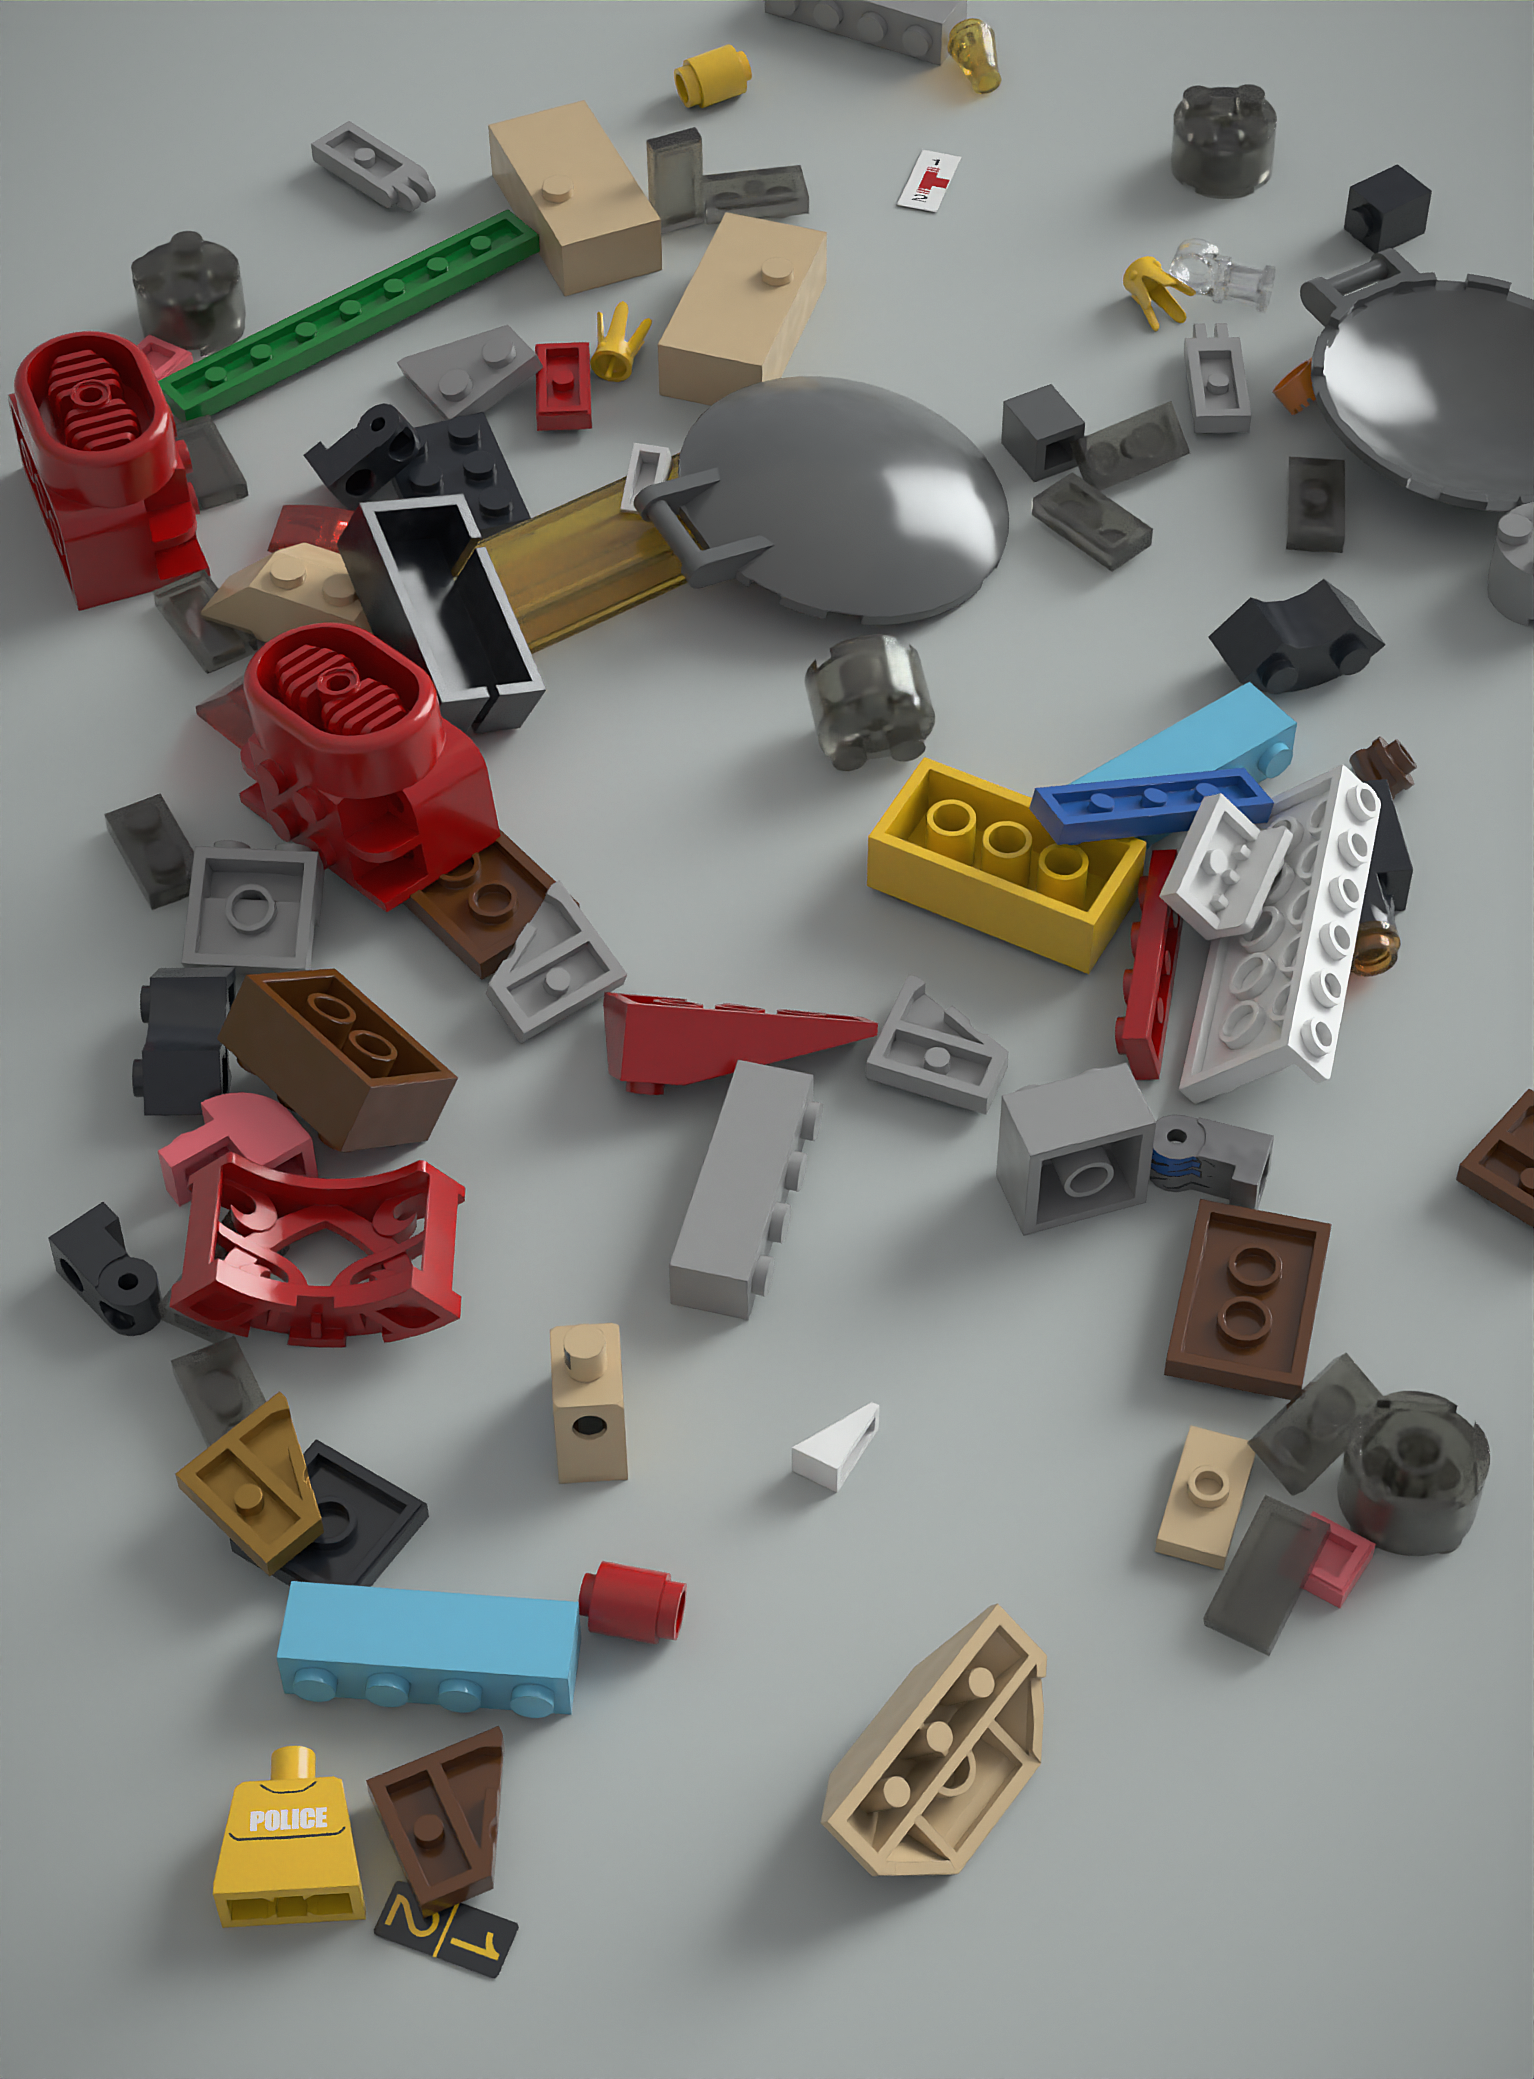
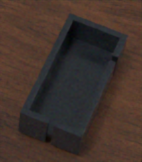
(455, 630)

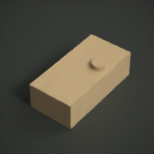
(577, 197)
(742, 309)

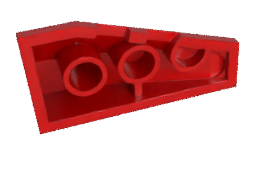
(681, 1043)

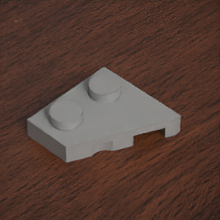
(472, 371)
(553, 968)

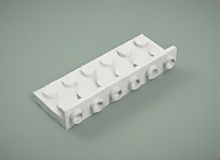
(1284, 984)

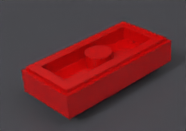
(563, 386)

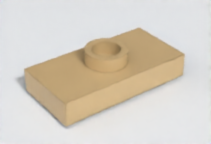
(1206, 1498)

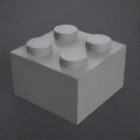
(1075, 1148)

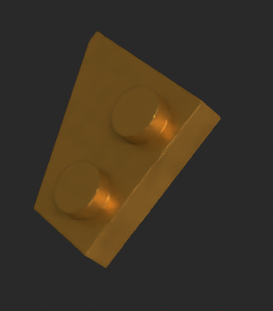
(257, 1487)

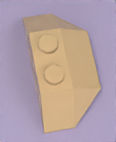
(287, 592)
(943, 1754)

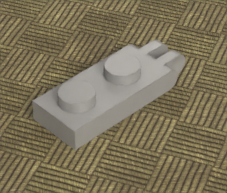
(373, 167)
(1216, 381)

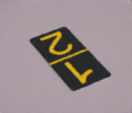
(454, 1935)

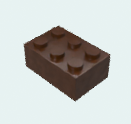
(336, 1059)

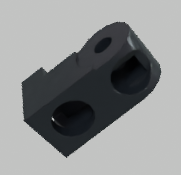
(366, 455)
(96, 1265)

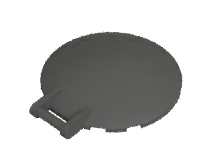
(1429, 379)
(833, 501)

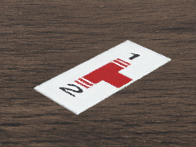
(929, 181)

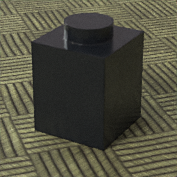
(1387, 209)

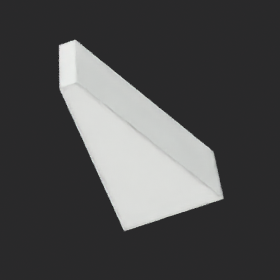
(647, 467)
(836, 1449)

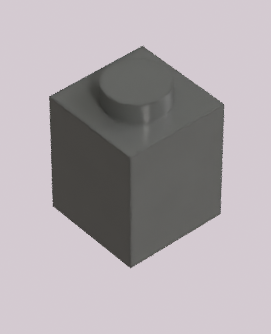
(1039, 432)

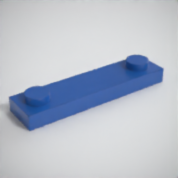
(1142, 804)

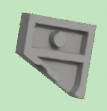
(936, 1052)

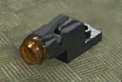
(1384, 892)

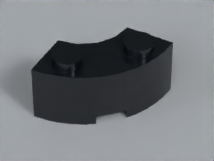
(1297, 640)
(181, 1050)

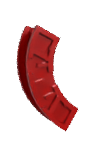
(281, 1207)

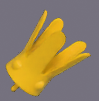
(1148, 283)
(613, 355)

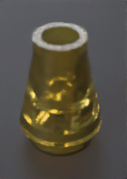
(975, 52)

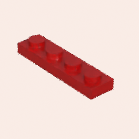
(1151, 980)

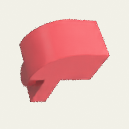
(242, 1125)

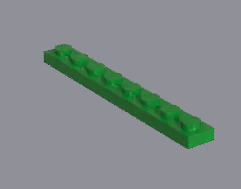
(348, 316)

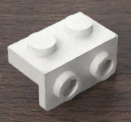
(1224, 870)

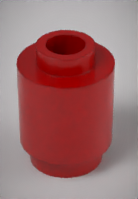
(632, 1603)

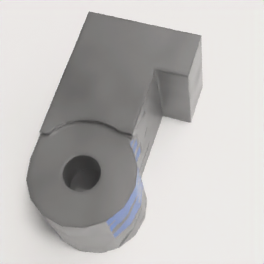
(1211, 1159)

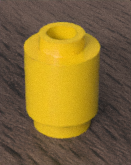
(712, 77)

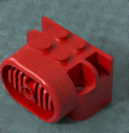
(106, 467)
(362, 762)

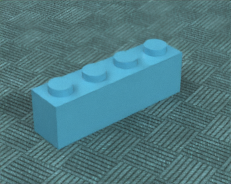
(1227, 734)
(430, 1648)

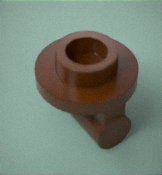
(1385, 762)

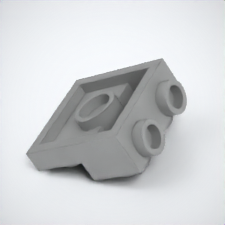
(253, 907)

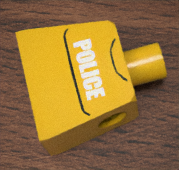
(288, 1849)

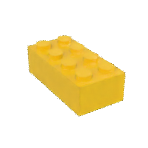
(995, 868)

